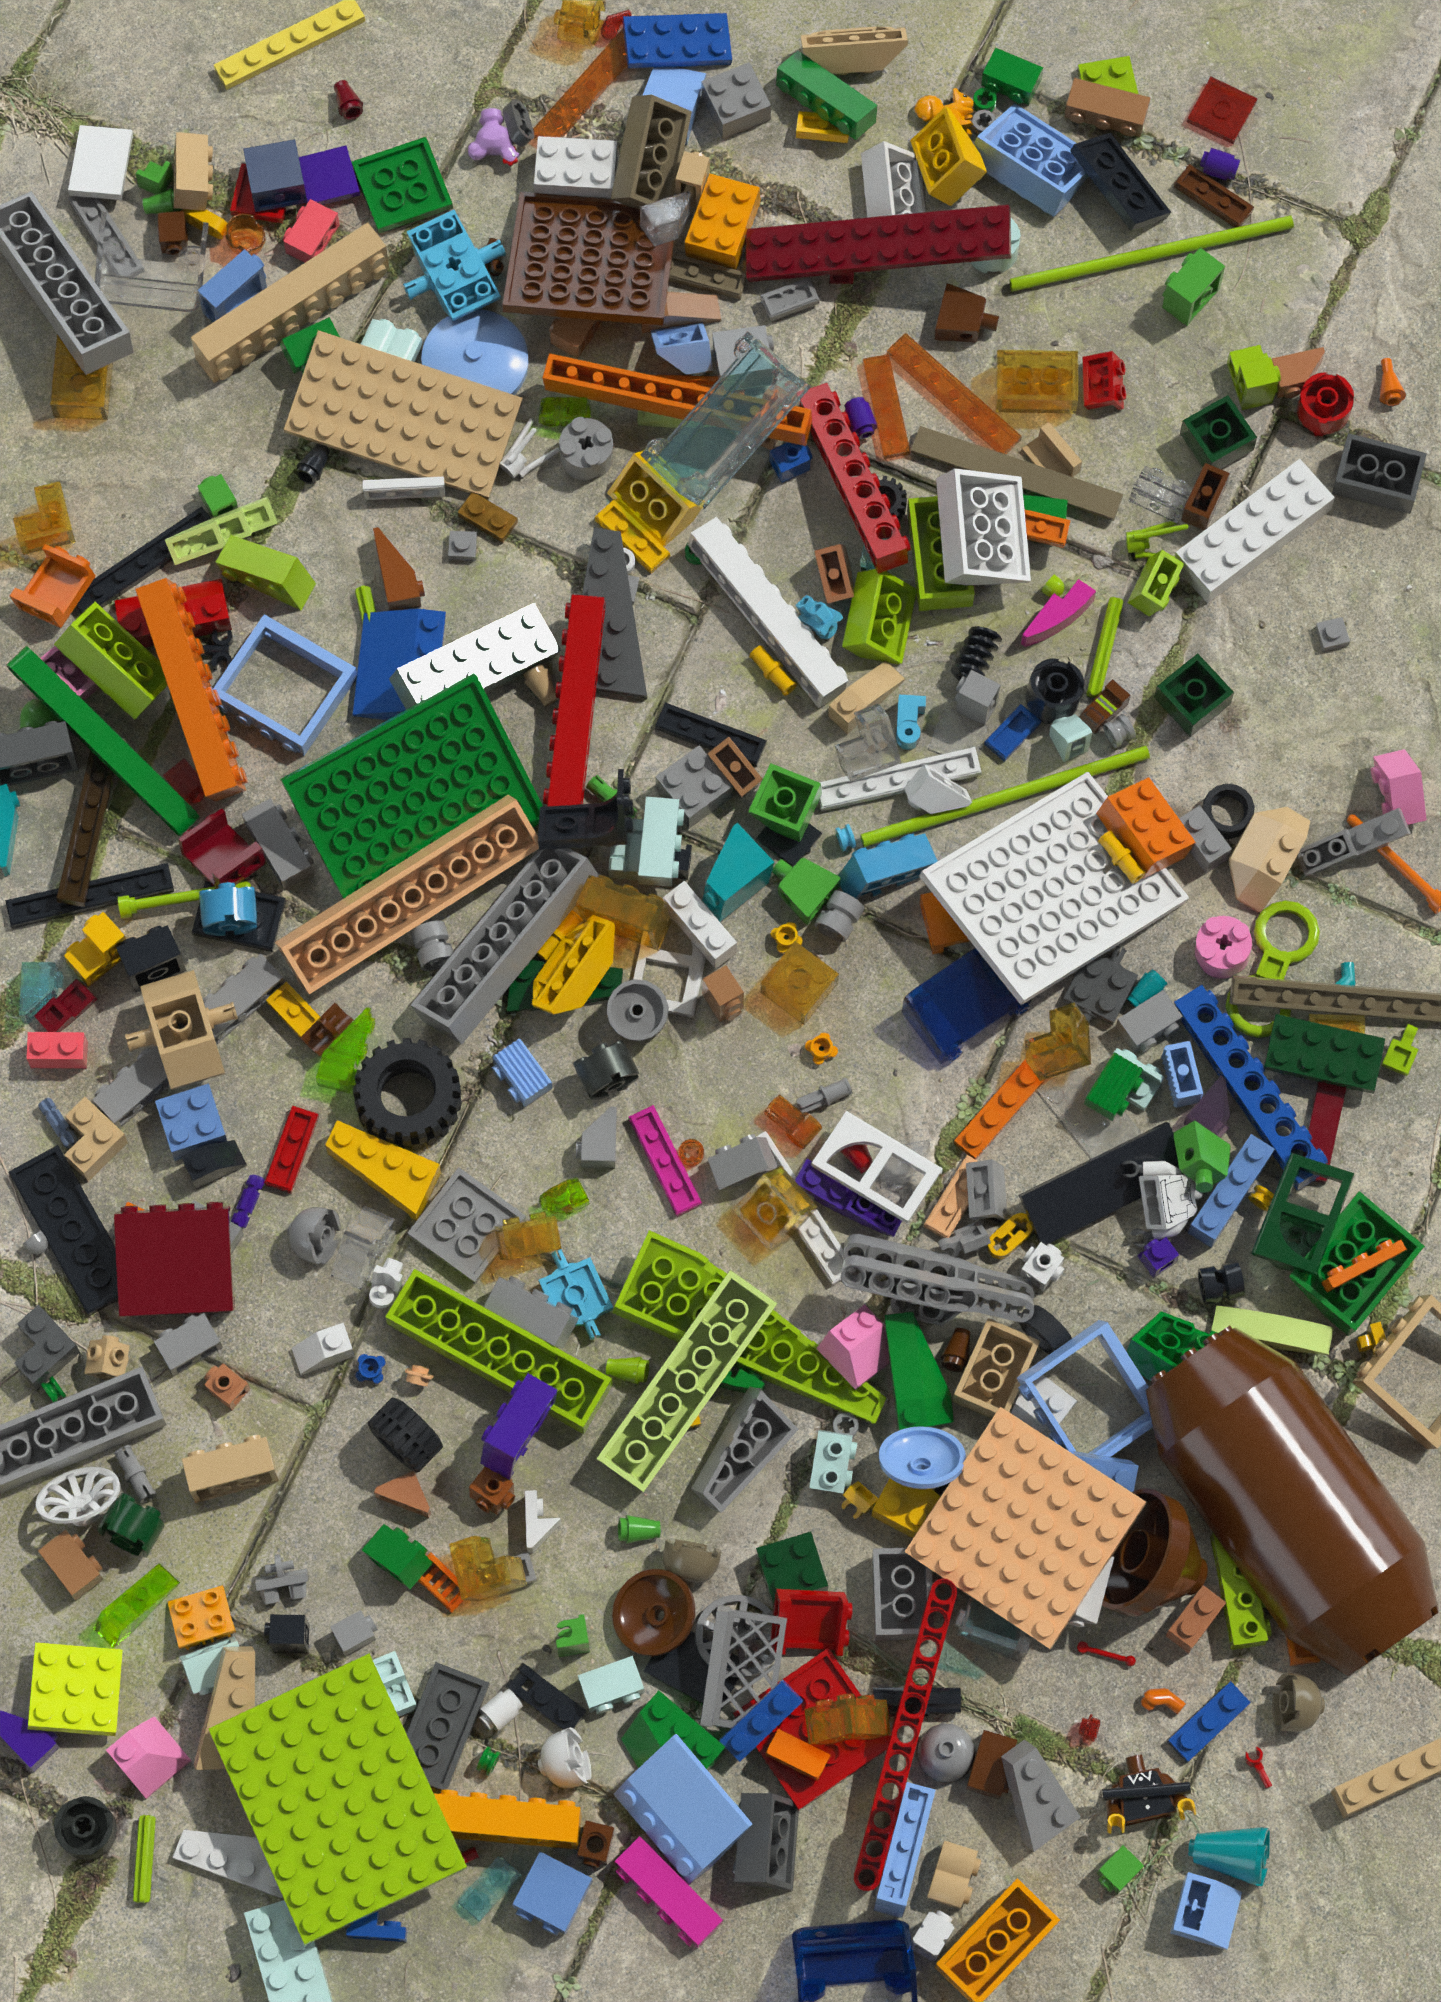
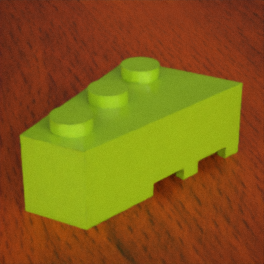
(266, 571)

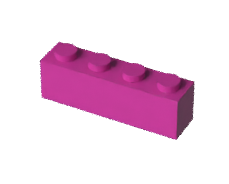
(668, 1892)

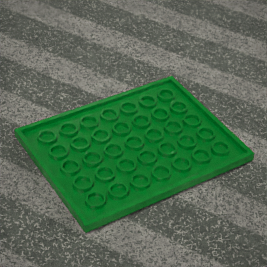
(408, 784)

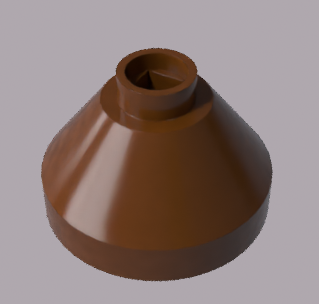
(1155, 1559)

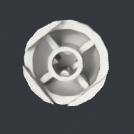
(564, 1761)

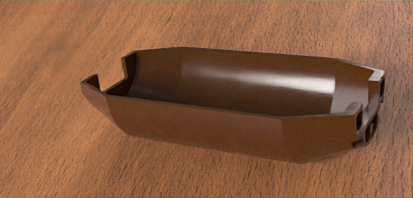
(1291, 1499)

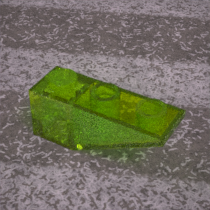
(343, 1055)
(134, 1605)

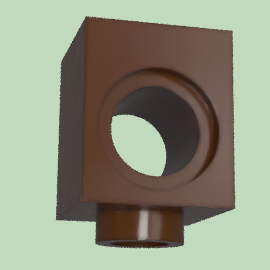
(172, 232)
(591, 1831)

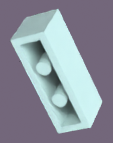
(660, 841)

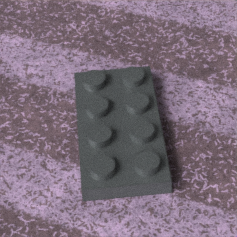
(445, 1722)

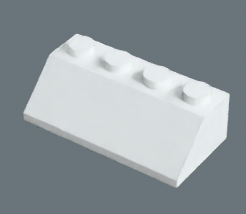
(891, 181)

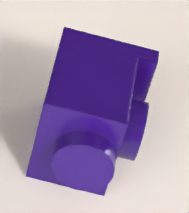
(1158, 1256)

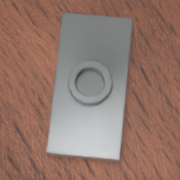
(789, 299)

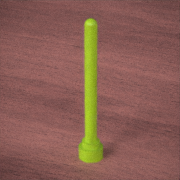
(129, 906)

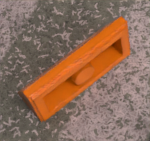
(797, 1755)

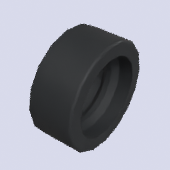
(1232, 791)
(1046, 1329)

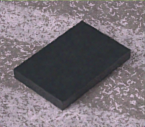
(269, 917)
(686, 1670)

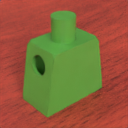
(805, 887)
(1202, 1155)

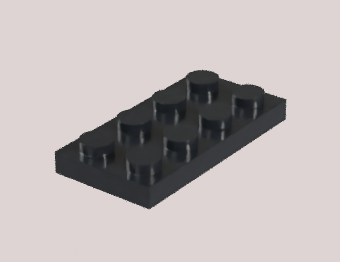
(1120, 181)

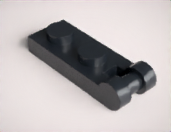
(546, 1699)

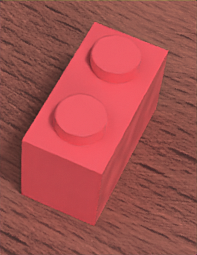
(311, 231)
(57, 1050)

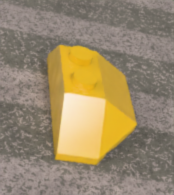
(575, 967)

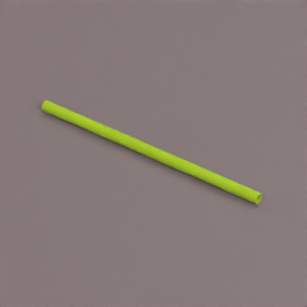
(1151, 253)
(1005, 796)

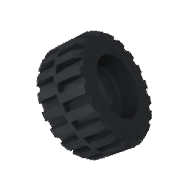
(400, 1059)

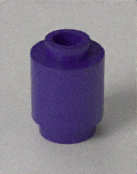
(1219, 164)
(861, 417)

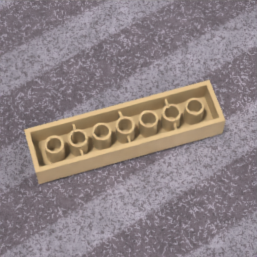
(290, 303)

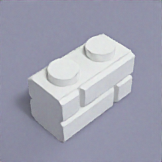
(933, 1935)

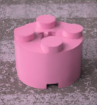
(1224, 931)

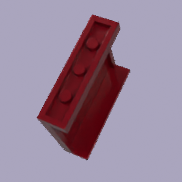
(173, 1259)

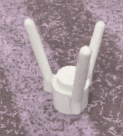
(514, 461)

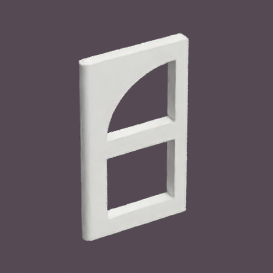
(694, 963)
(855, 1131)

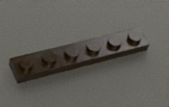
(85, 833)

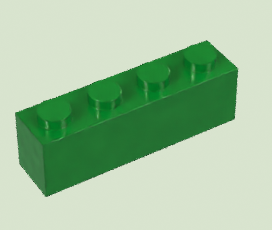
(826, 95)

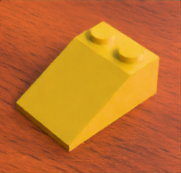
(947, 158)

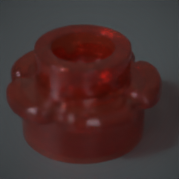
(1089, 1728)

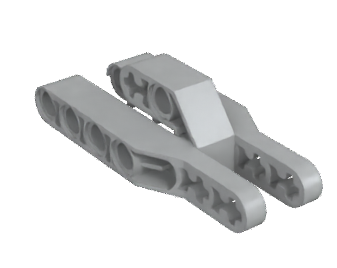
(958, 1281)

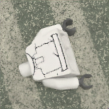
(1166, 1199)

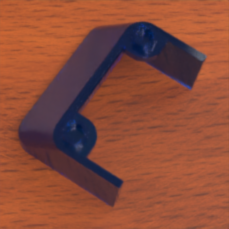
(854, 1955)

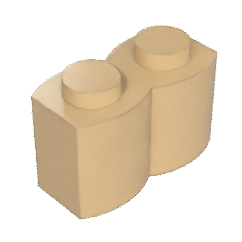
(953, 1874)

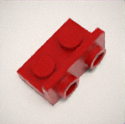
(1103, 381)

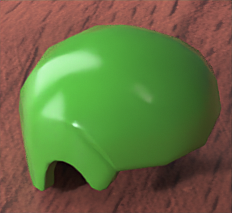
(36, 715)

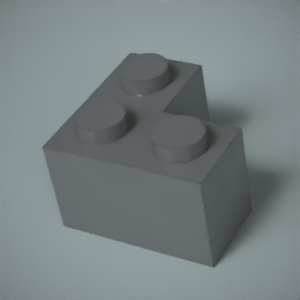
(50, 1351)

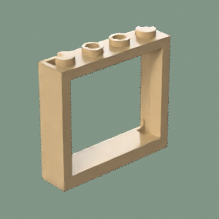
(1384, 1351)

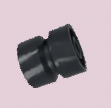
(1221, 1283)

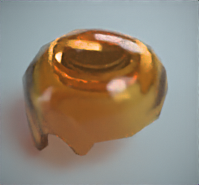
(245, 233)

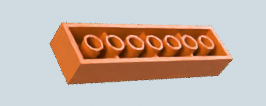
(191, 690)

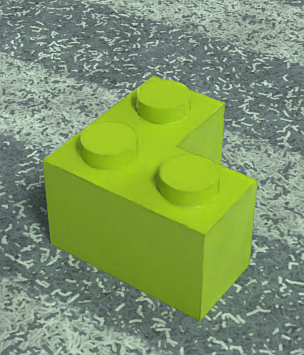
(1253, 376)

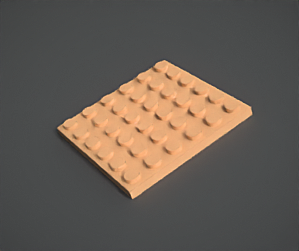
(1025, 1527)

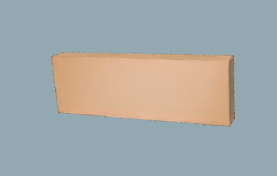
(951, 1204)

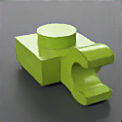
(1401, 1053)

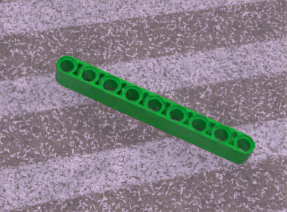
(103, 741)

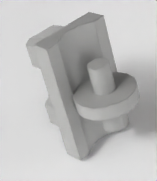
(269, 1584)

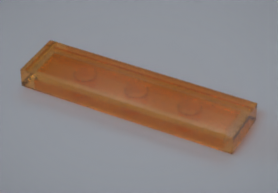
(886, 406)

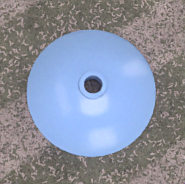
(922, 1457)

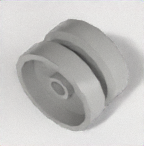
(632, 994)

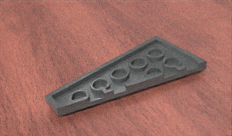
(620, 654)

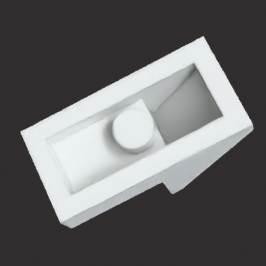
(537, 1529)

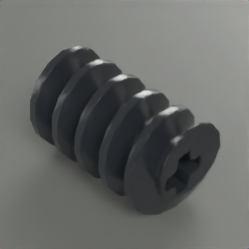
(975, 651)

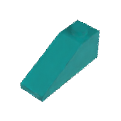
(8, 827)

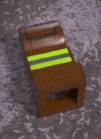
(1105, 706)

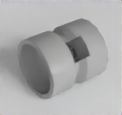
(838, 918)
(432, 945)

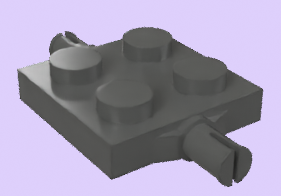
(1102, 987)

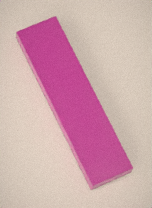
(665, 1161)

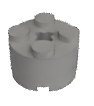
(588, 435)

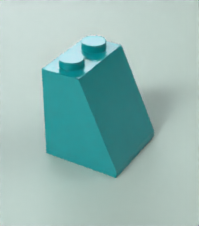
(737, 874)

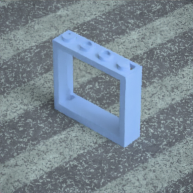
(310, 651)
(1123, 1364)
(904, 1850)

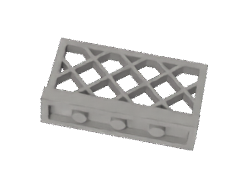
(720, 1658)

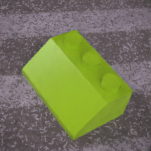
(879, 617)

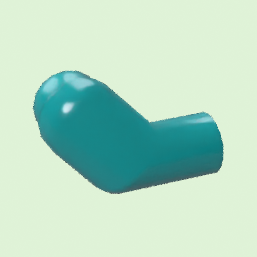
(1347, 974)

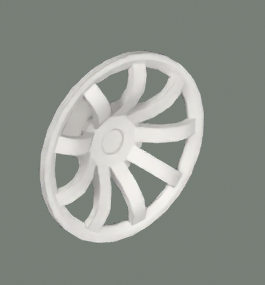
(81, 1505)

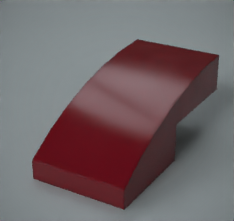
(66, 1008)

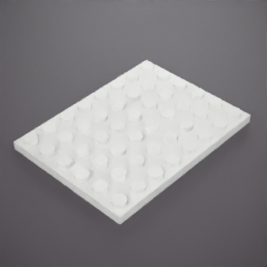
(1045, 893)

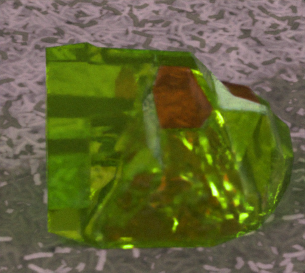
(564, 1198)

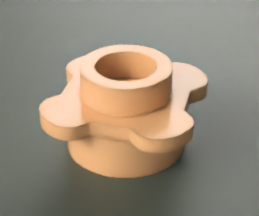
(418, 1375)

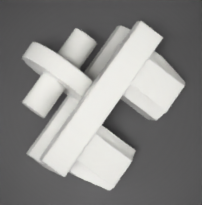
(386, 1283)

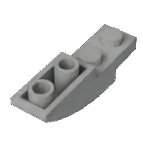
(1353, 842)

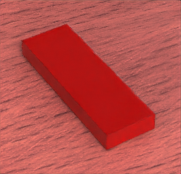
(291, 1149)

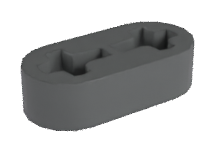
(518, 123)

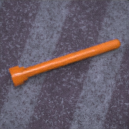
(1433, 896)

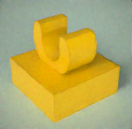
(1374, 1336)
(860, 1497)

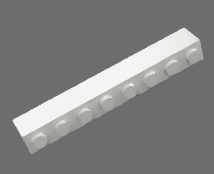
(768, 612)

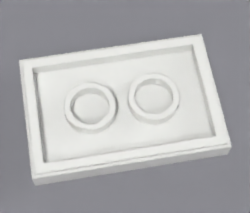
(100, 162)

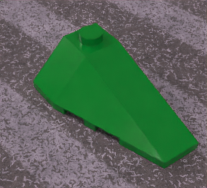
(917, 1382)

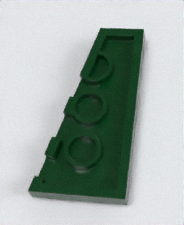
(521, 989)

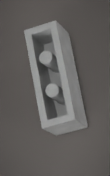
(278, 843)
(531, 1311)

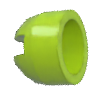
(1053, 586)

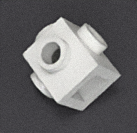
(1041, 1274)

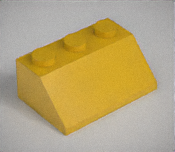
(652, 500)

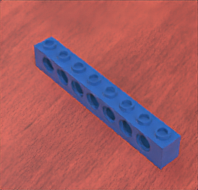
(1202, 1001)

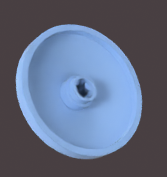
(479, 349)

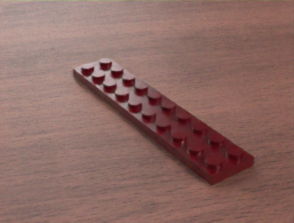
(878, 243)

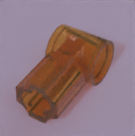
(799, 1126)

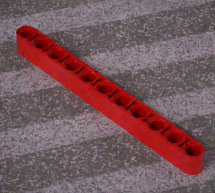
(906, 1749)

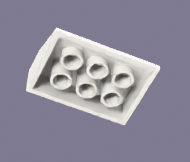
(982, 528)

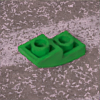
(742, 1381)

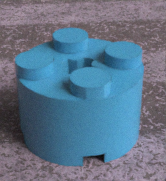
(228, 909)

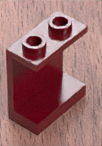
(220, 851)

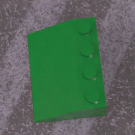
(1357, 1231)

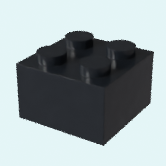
(151, 957)

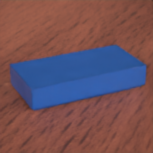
(1012, 732)

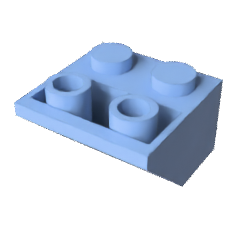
(1206, 1911)

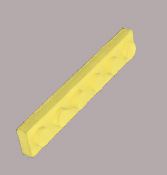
(289, 43)

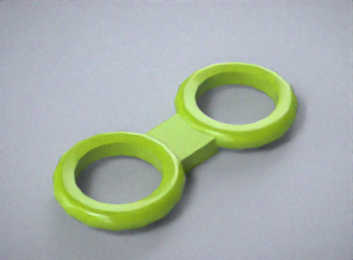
(1275, 962)

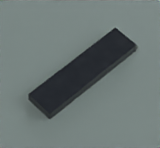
(707, 732)

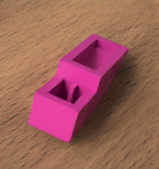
(1059, 613)

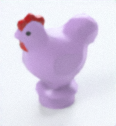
(493, 139)

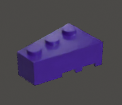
(516, 1424)

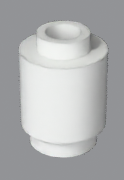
(500, 1710)

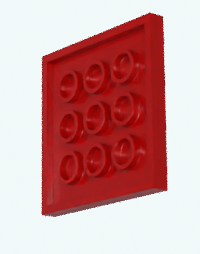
(815, 1681)

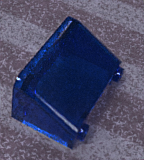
(958, 1005)

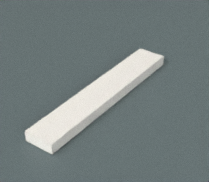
(893, 780)
(816, 1233)

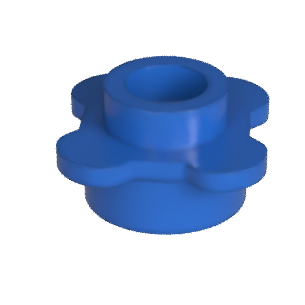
(376, 1374)

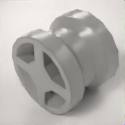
(1119, 731)

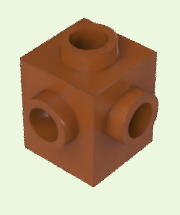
(492, 1491)

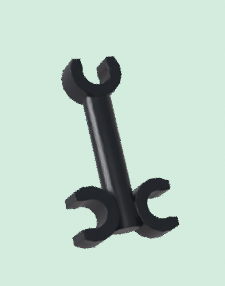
(219, 650)

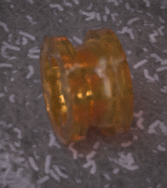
(690, 1144)

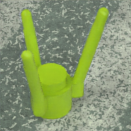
(1138, 540)

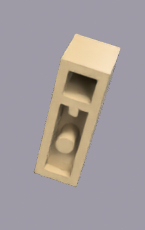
(863, 693)

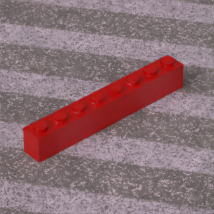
(576, 702)

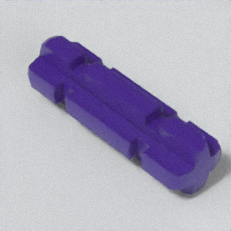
(248, 1201)

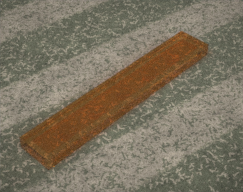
(584, 90)
(954, 394)

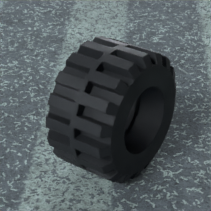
(405, 1434)

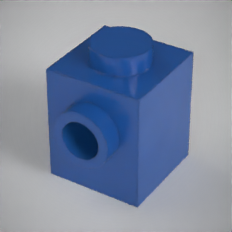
(790, 460)

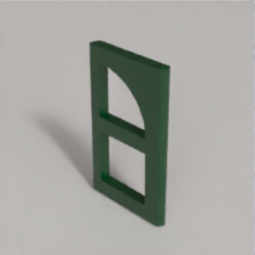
(1270, 1242)

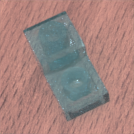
(489, 1888)

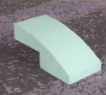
(395, 1683)

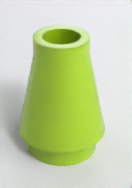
(629, 1369)

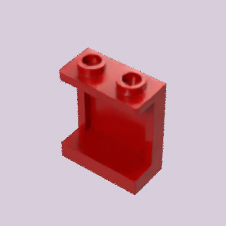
(813, 1619)

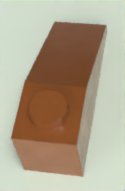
(398, 577)

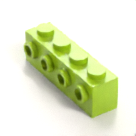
(1243, 1606)

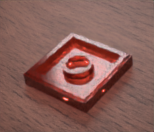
(1222, 110)

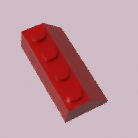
(204, 601)

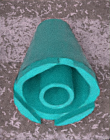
(1234, 1853)

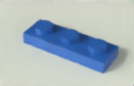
(761, 1720)
(1209, 1722)

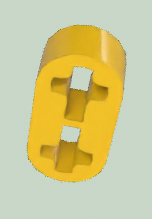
(216, 225)
(1014, 1240)

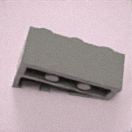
(1037, 1796)

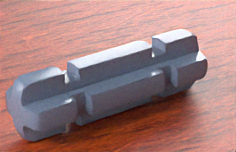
(58, 1122)

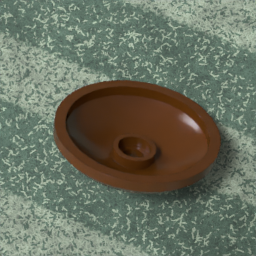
(638, 1609)

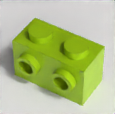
(1156, 583)

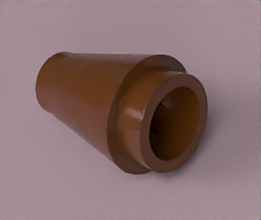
(956, 1353)

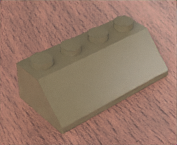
(650, 151)

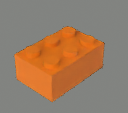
(1146, 826)

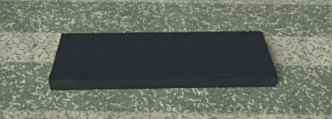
(1095, 1186)
(70, 1227)

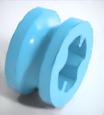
(845, 837)

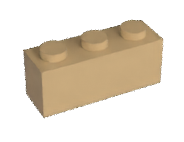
(192, 171)

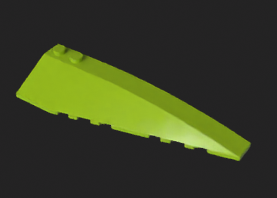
(674, 1284)

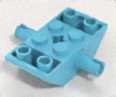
(445, 247)

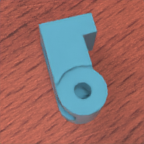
(907, 728)

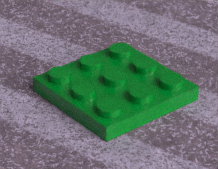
(402, 185)

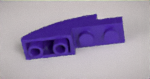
(845, 1201)

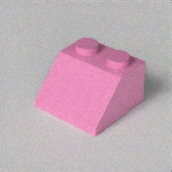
(857, 1347)

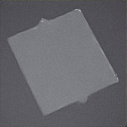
(956, 734)

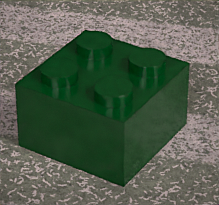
(1218, 434)
(1193, 694)
(791, 1565)

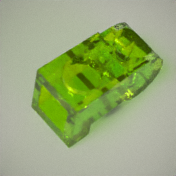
(563, 410)

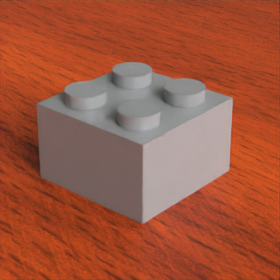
(736, 100)
(696, 784)

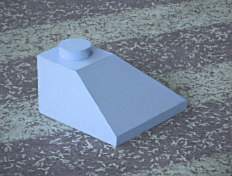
(684, 347)

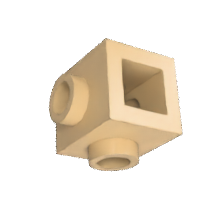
(106, 1358)

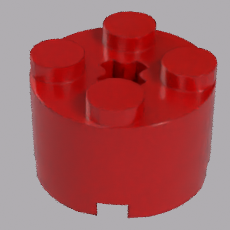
(1325, 403)

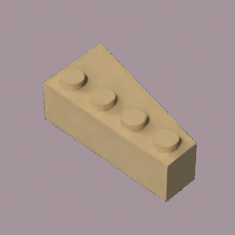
(230, 1696)

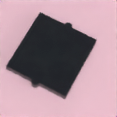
(787, 848)

